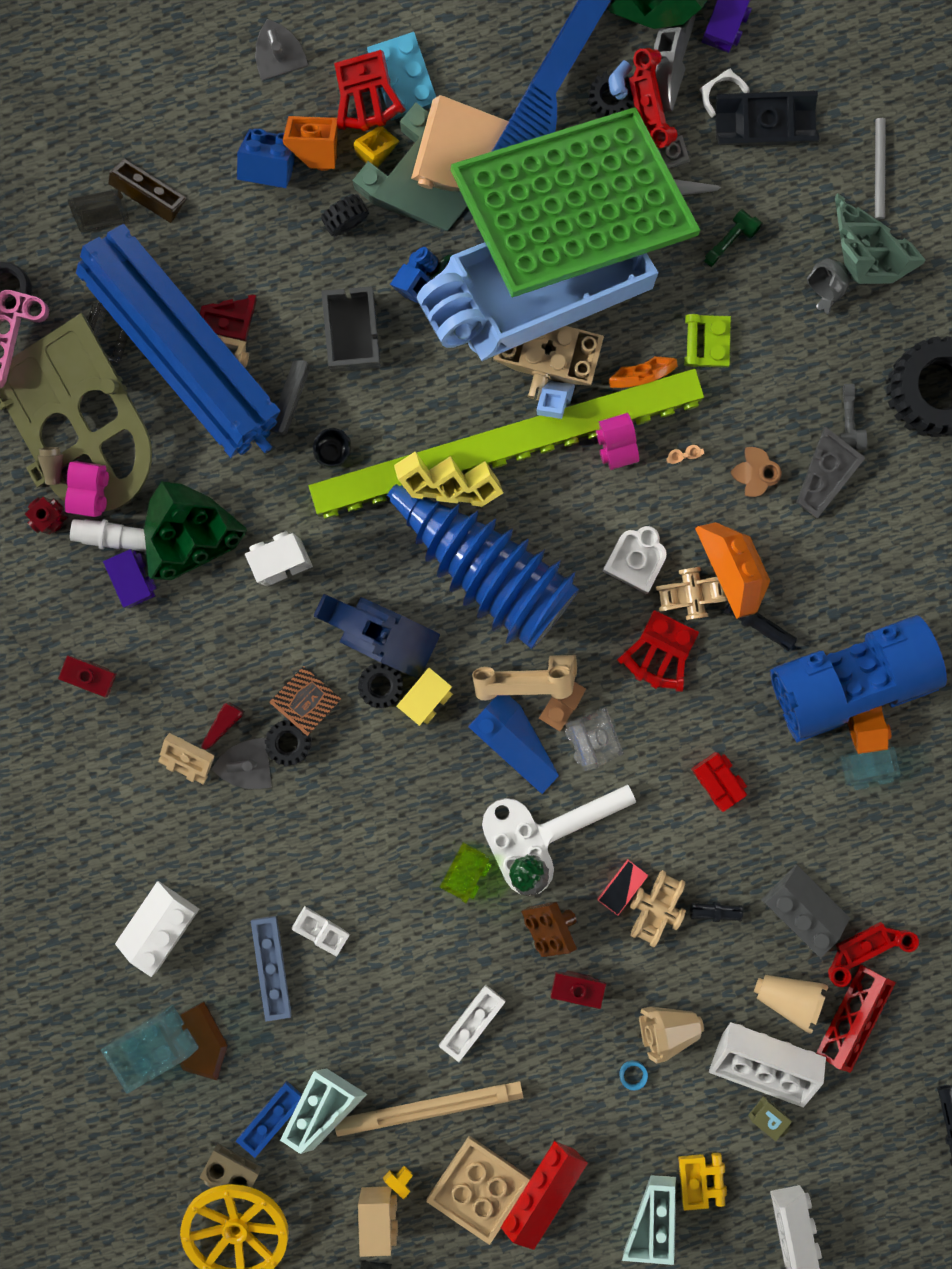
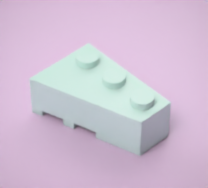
(320, 1110)
(654, 1226)

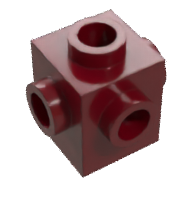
(54, 516)

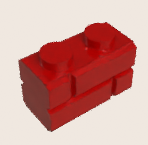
(719, 781)

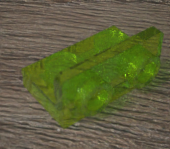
(465, 872)

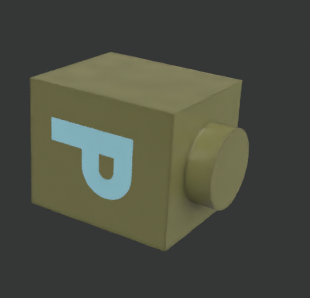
(770, 1119)

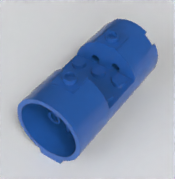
(889, 667)

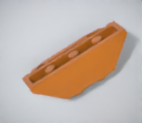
(736, 567)

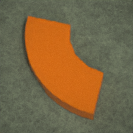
(643, 373)

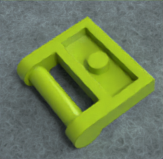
(715, 341)

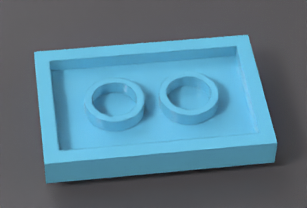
(406, 72)

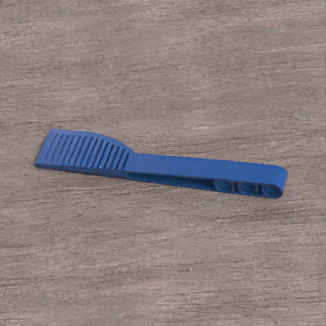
(538, 108)

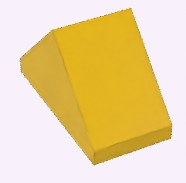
(375, 146)

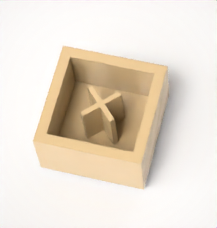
(377, 1221)

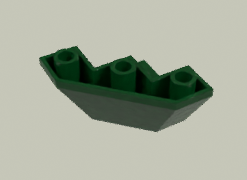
(657, 13)
(186, 531)

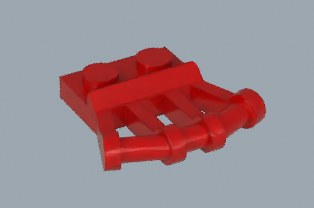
(362, 75)
(669, 637)

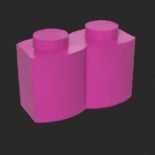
(618, 441)
(86, 489)

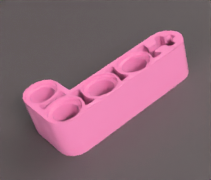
(14, 317)

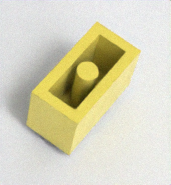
(425, 696)

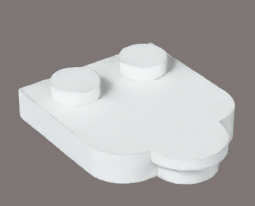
(637, 558)

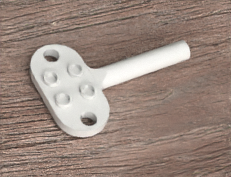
(521, 835)

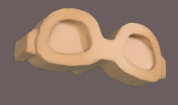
(691, 452)

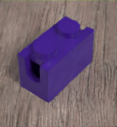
(724, 24)
(129, 578)

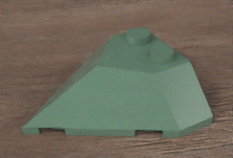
(870, 249)

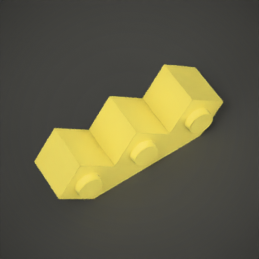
(447, 481)

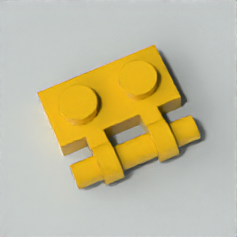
(694, 1181)

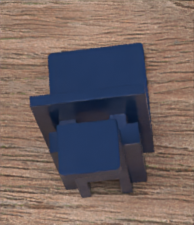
(380, 633)

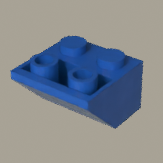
(264, 159)

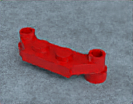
(648, 98)
(866, 946)

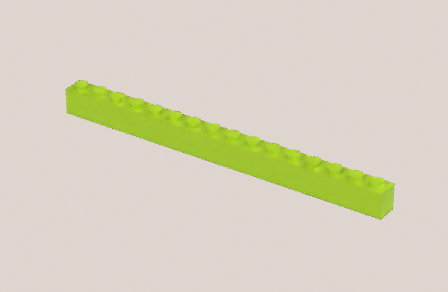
(514, 440)

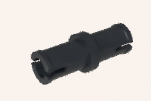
(716, 912)

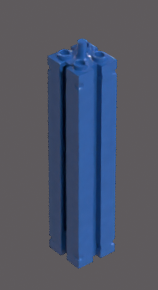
(177, 341)

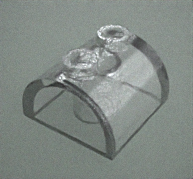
(593, 739)

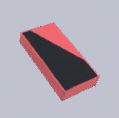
(622, 887)

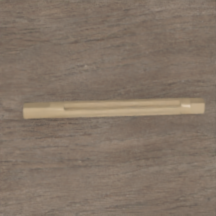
(429, 1108)

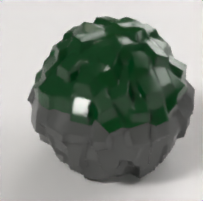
(529, 875)

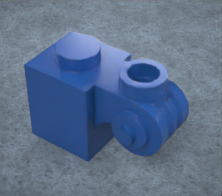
(413, 275)

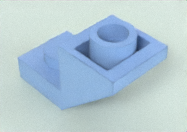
(554, 399)

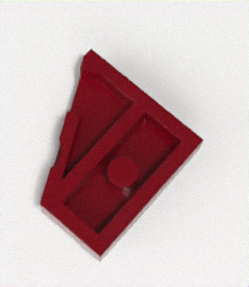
(230, 317)

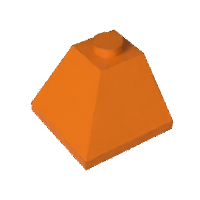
(313, 140)

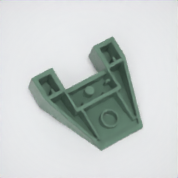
(403, 194)

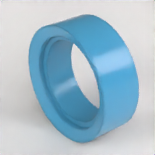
(639, 1085)

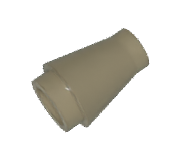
(51, 464)

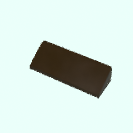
(146, 190)

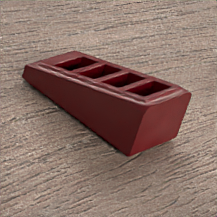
(224, 721)

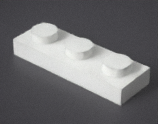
(472, 1023)

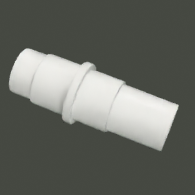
(107, 535)

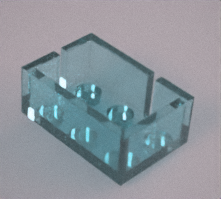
(149, 1049)

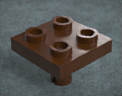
(550, 928)

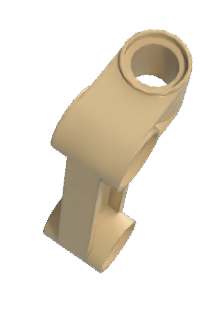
(555, 681)

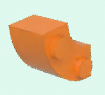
(869, 731)

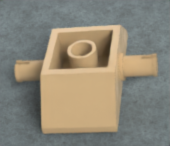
(570, 362)

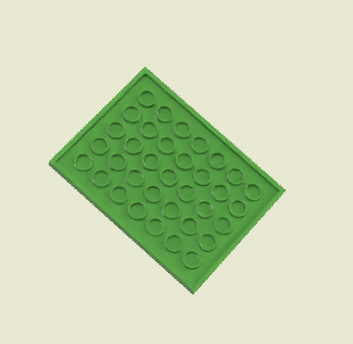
(574, 201)

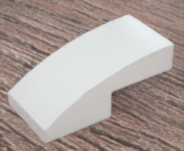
(320, 931)

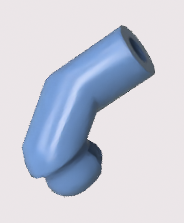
(617, 82)

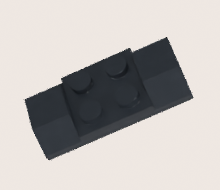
(766, 118)

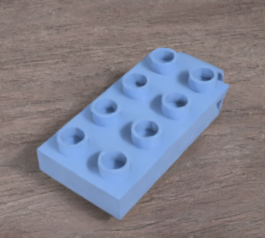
(475, 307)

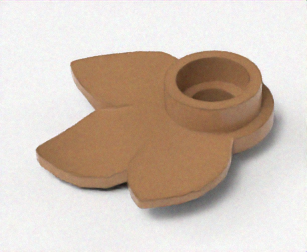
(753, 470)

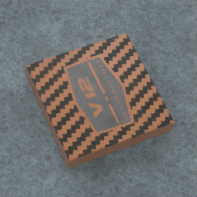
(305, 700)

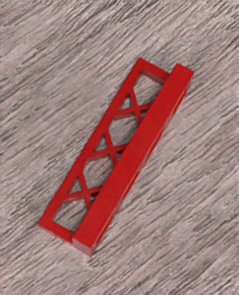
(863, 1023)

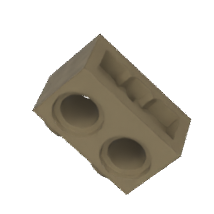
(233, 1165)

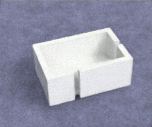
(273, 559)

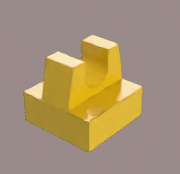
(399, 1181)

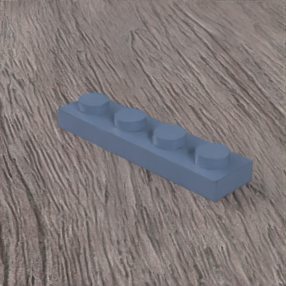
(271, 968)

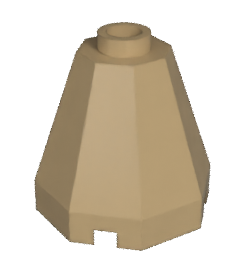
(668, 1031)

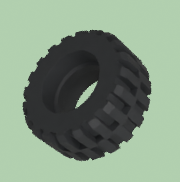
(905, 389)

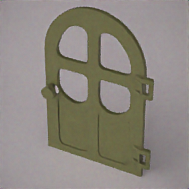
(53, 380)

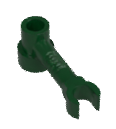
(743, 224)

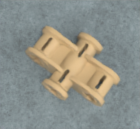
(691, 593)
(653, 916)

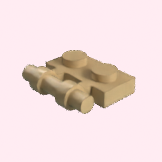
(185, 758)

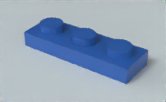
(270, 1119)

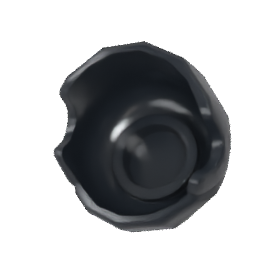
(324, 447)

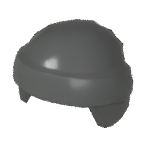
(830, 281)

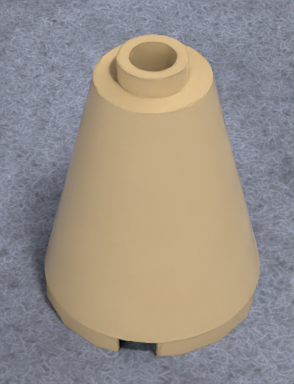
(792, 998)

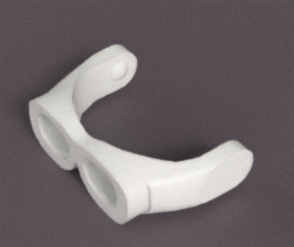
(728, 75)

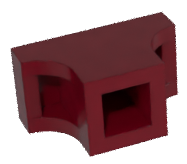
(87, 675)
(578, 989)

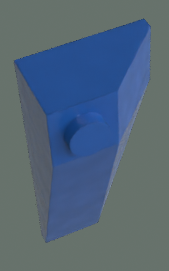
(512, 737)

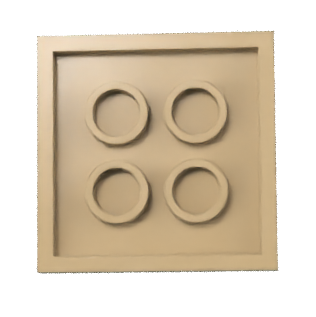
(478, 1190)

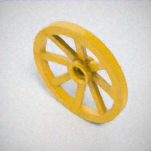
(233, 1234)

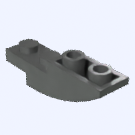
(670, 71)

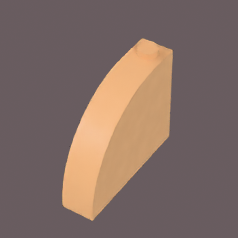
(450, 136)

